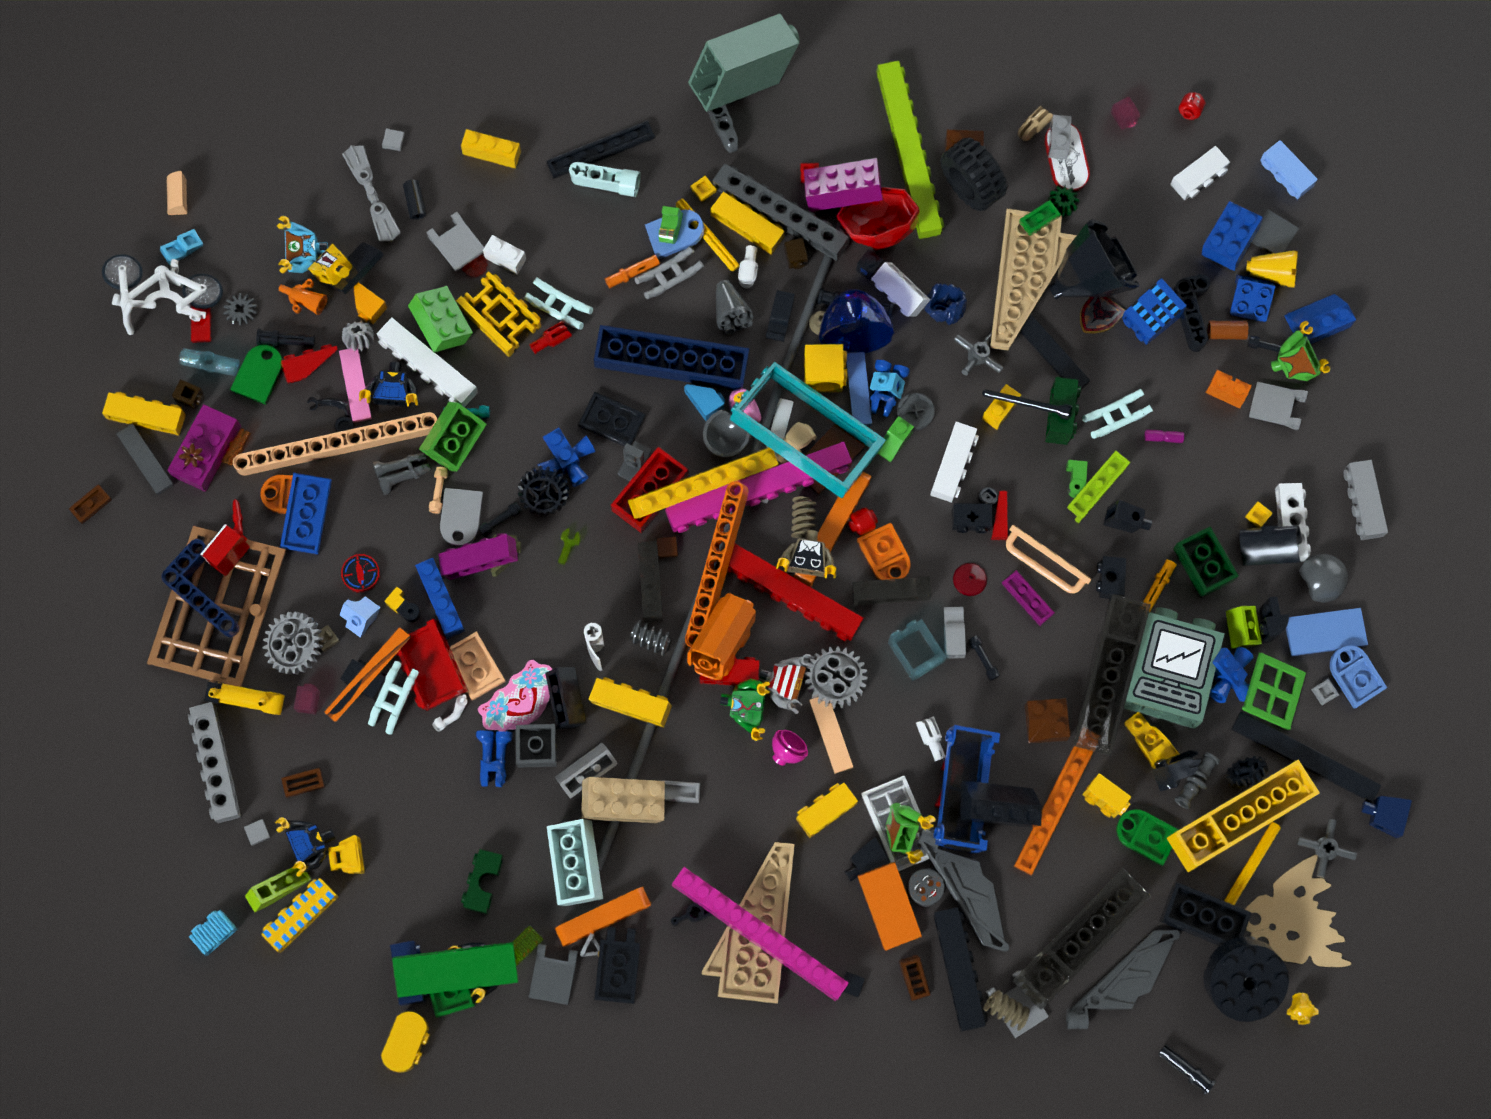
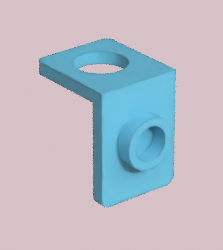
(887, 382)

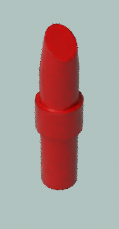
(237, 516)

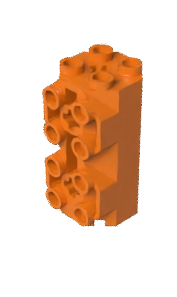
(722, 637)

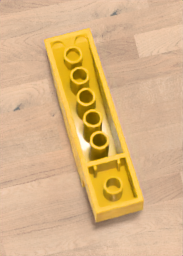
(1242, 815)

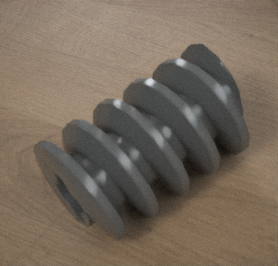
(650, 638)

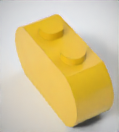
(405, 1042)

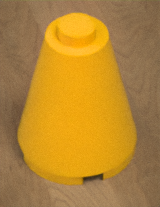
(1275, 267)

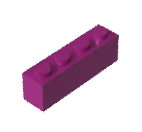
(478, 556)

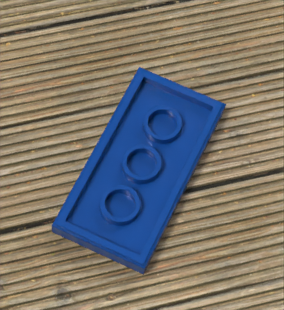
(305, 513)

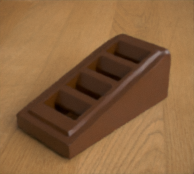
(910, 960)

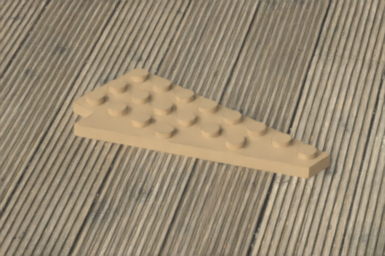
(1024, 274)
(742, 966)

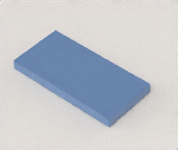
(1326, 631)

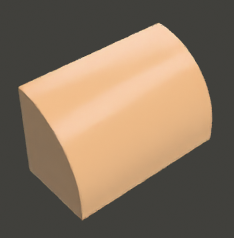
(176, 194)

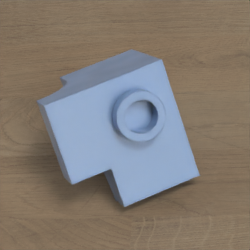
(359, 615)

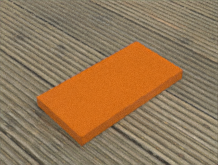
(889, 906)

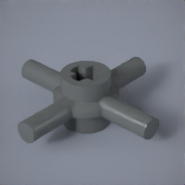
(978, 354)
(1332, 844)

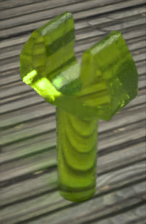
(567, 545)

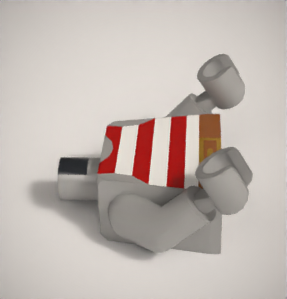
(786, 681)

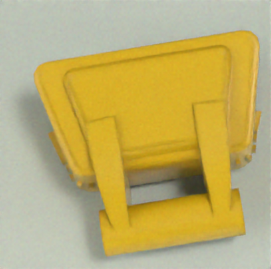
(350, 856)

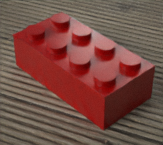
(654, 474)

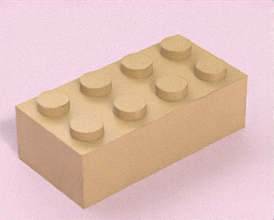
(623, 800)

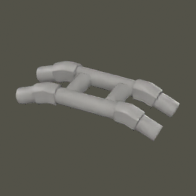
(673, 262)

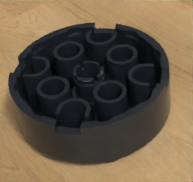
(1260, 992)

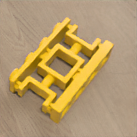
(488, 323)

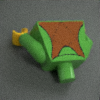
(1298, 357)
(903, 827)

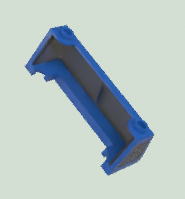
(966, 760)

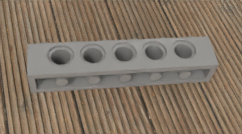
(230, 809)

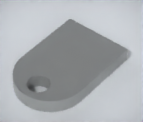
(461, 514)

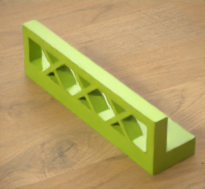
(1098, 485)

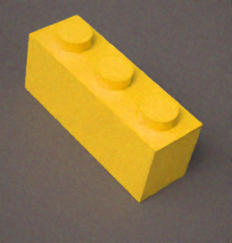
(490, 148)
(826, 809)

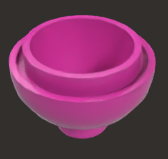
(788, 747)

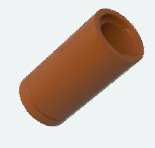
(1227, 330)

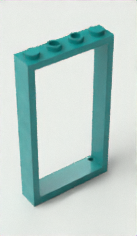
(824, 407)

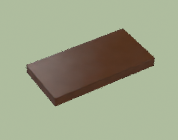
(832, 437)

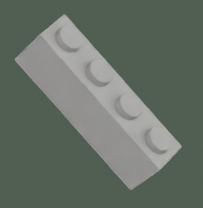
(1365, 500)

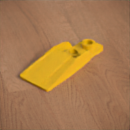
(1150, 739)

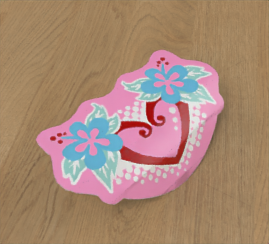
(519, 701)

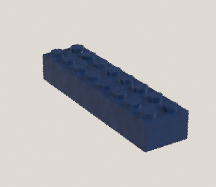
(671, 357)

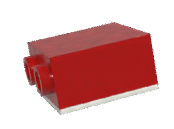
(226, 549)

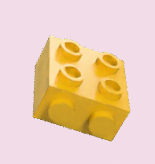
(1107, 796)

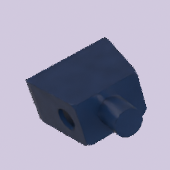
(1388, 814)

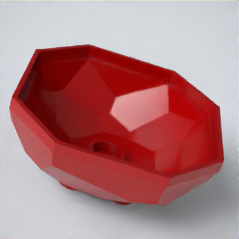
(883, 221)

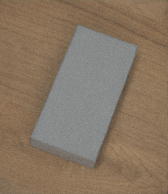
(682, 791)

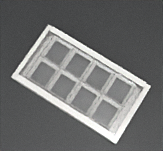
(878, 805)

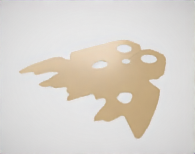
(1298, 915)

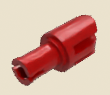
(551, 337)

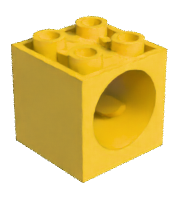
(825, 367)

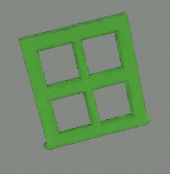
(1274, 691)

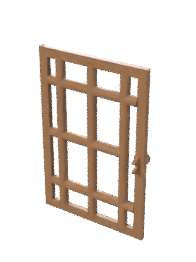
(256, 610)

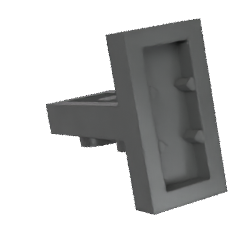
(634, 459)

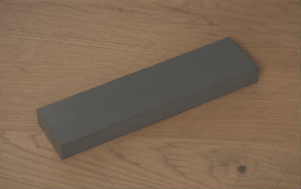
(145, 459)

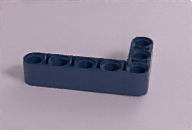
(195, 594)

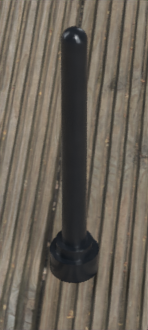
(1063, 411)

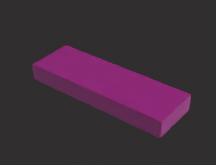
(1028, 598)

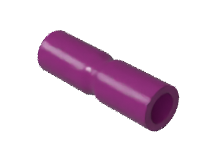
(1167, 436)

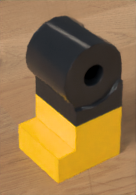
(406, 610)

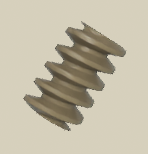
(802, 516)
(1009, 1008)

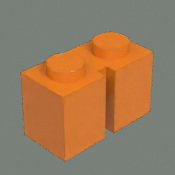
(1227, 390)

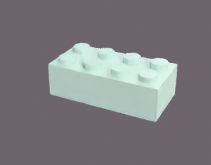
(574, 862)

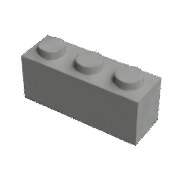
(592, 764)

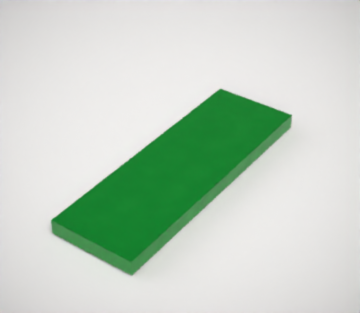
(455, 969)

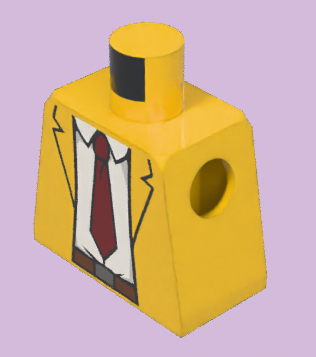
(331, 266)

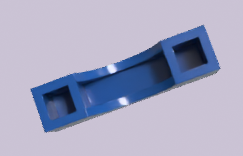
(440, 598)

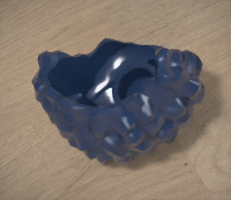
(946, 303)

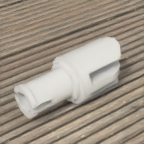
(748, 268)
(931, 736)

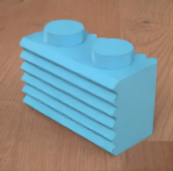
(212, 932)

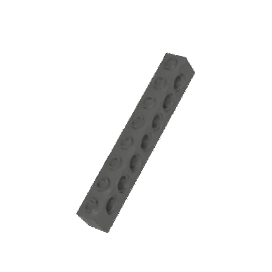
(832, 248)

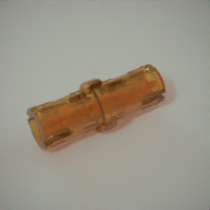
(236, 446)

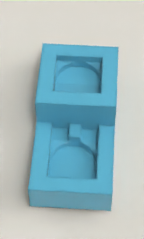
(182, 247)

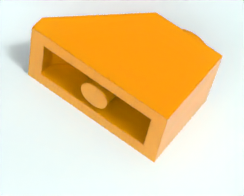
(368, 304)

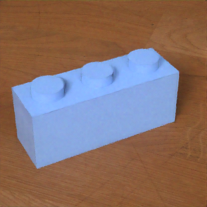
(1288, 170)

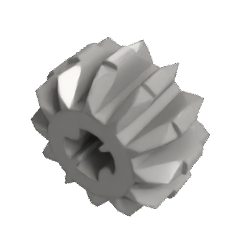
(357, 335)

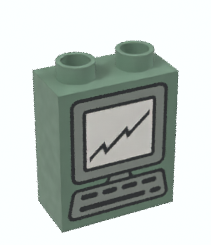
(1174, 668)

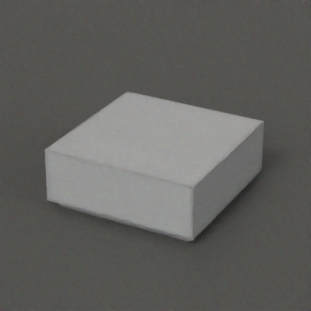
(393, 139)
(1325, 692)
(257, 832)

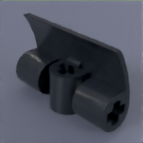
(1270, 545)

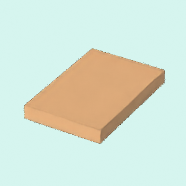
(476, 666)

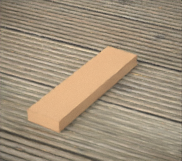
(831, 736)

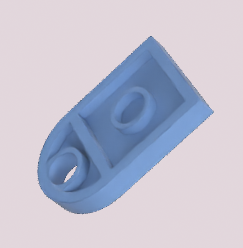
(686, 236)
(1356, 676)

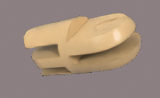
(1034, 123)

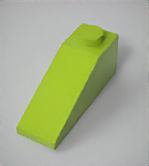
(275, 888)

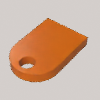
(282, 486)
(885, 552)

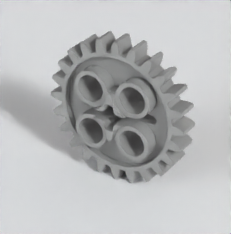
(293, 643)
(846, 663)

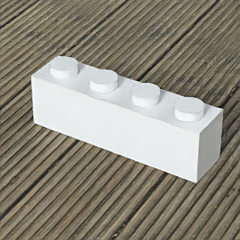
(953, 462)

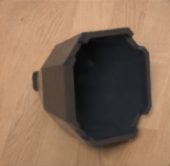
(1094, 265)

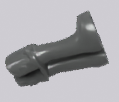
(387, 482)

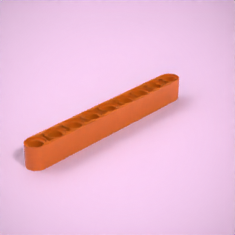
(714, 555)

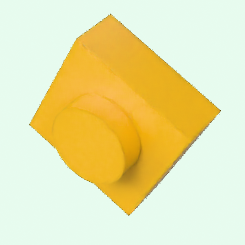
(703, 188)
(1258, 514)

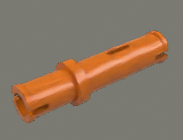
(632, 271)

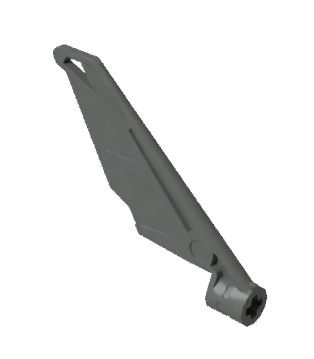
(969, 889)
(1126, 981)

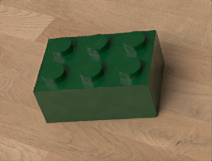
(1062, 392)
(1205, 562)

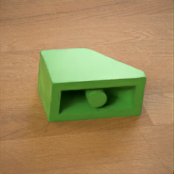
(896, 438)

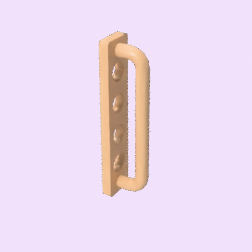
(1083, 578)

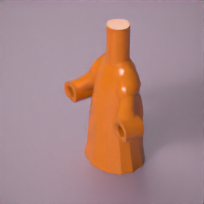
(299, 295)

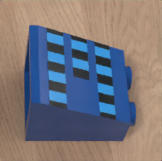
(1154, 312)

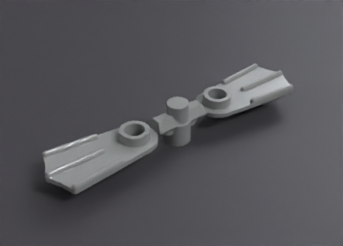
(383, 221)

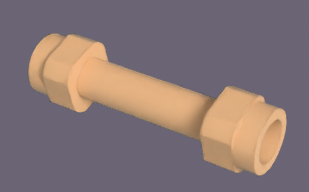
(435, 505)

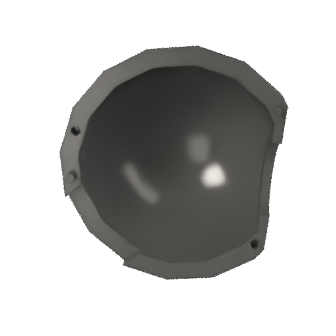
(724, 436)
(1325, 577)

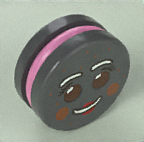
(925, 887)

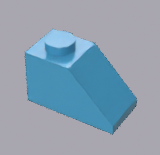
(705, 400)

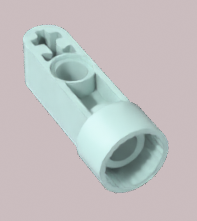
(625, 182)

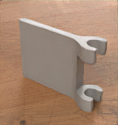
(457, 244)
(1276, 404)
(1035, 1015)

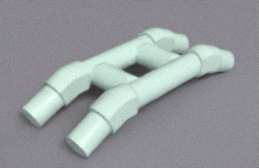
(553, 294)
(1122, 404)
(403, 692)

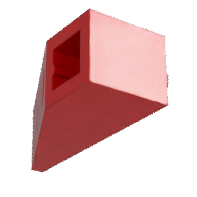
(303, 366)

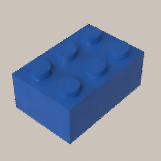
(1231, 236)

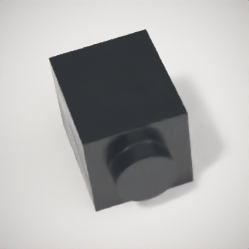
(869, 264)

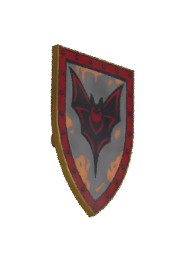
(1099, 315)

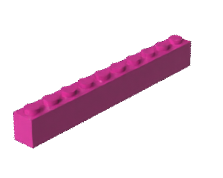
(760, 486)
(760, 934)

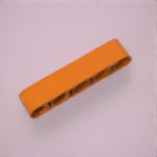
(603, 916)

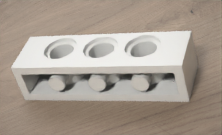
(1295, 493)

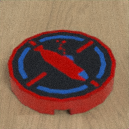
(360, 573)

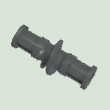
(1196, 781)

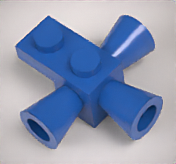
(567, 457)
(1230, 674)

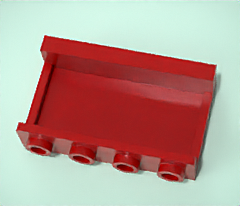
(438, 672)

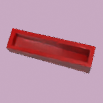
(1000, 525)

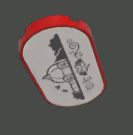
(1073, 170)

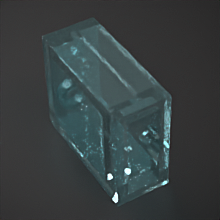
(927, 666)

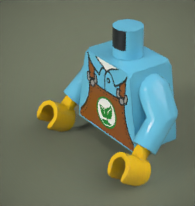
(300, 247)

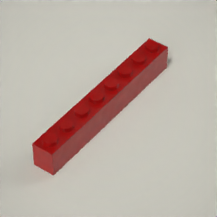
(794, 593)

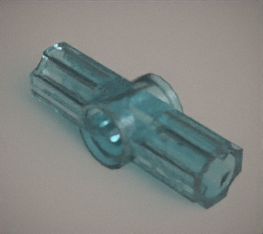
(220, 363)

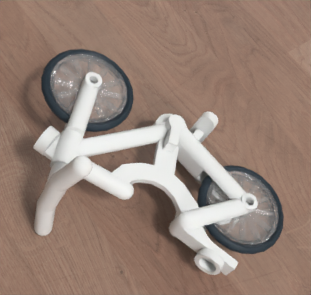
(126, 272)

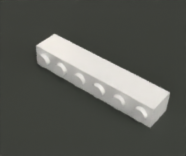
(426, 362)

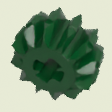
(1064, 194)

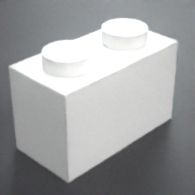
(504, 255)

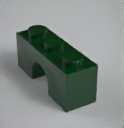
(485, 864)

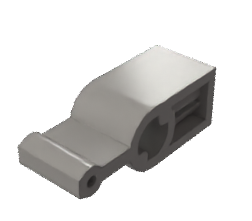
(954, 632)

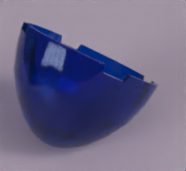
(856, 322)

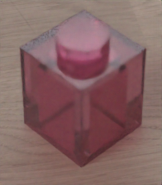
(1125, 113)
(306, 699)

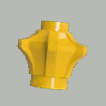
(1302, 1009)

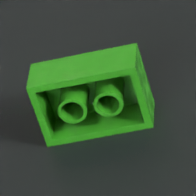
(440, 319)
(452, 436)

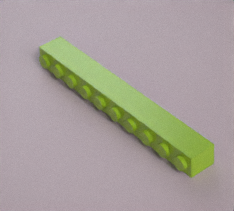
(909, 148)

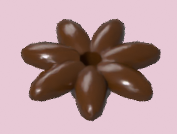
(189, 458)

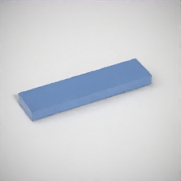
(858, 387)

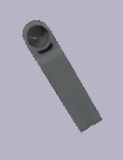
(727, 136)

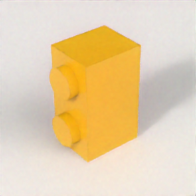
(999, 410)

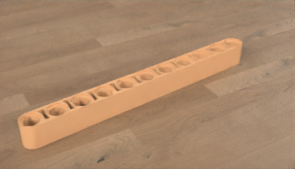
(327, 441)

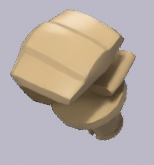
(798, 437)

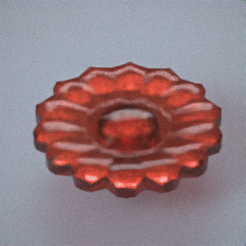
(476, 266)

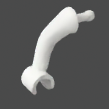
(460, 704)

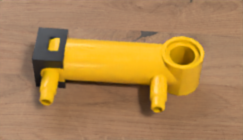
(244, 697)

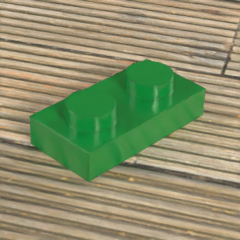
(1039, 218)

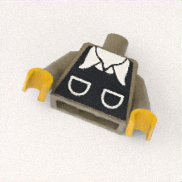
(808, 557)

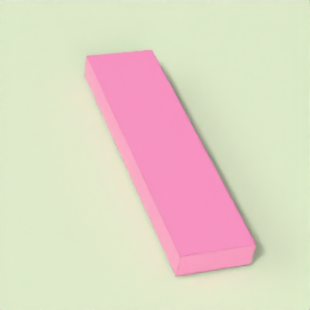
(354, 384)

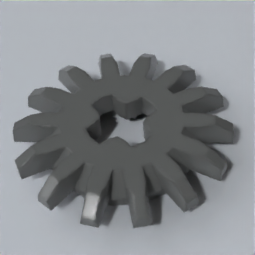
(248, 309)

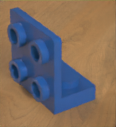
(1252, 298)

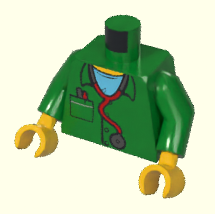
(748, 705)

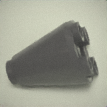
(731, 309)

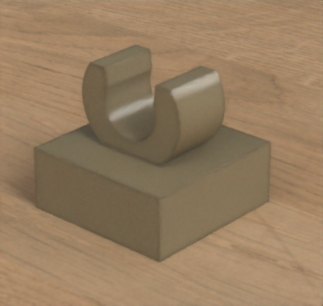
(329, 638)

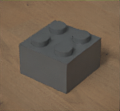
(536, 745)

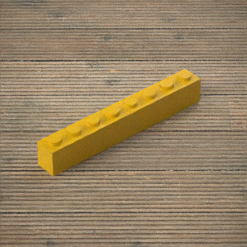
(702, 482)

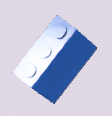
(1324, 316)

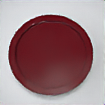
(970, 579)

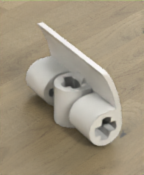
(594, 642)

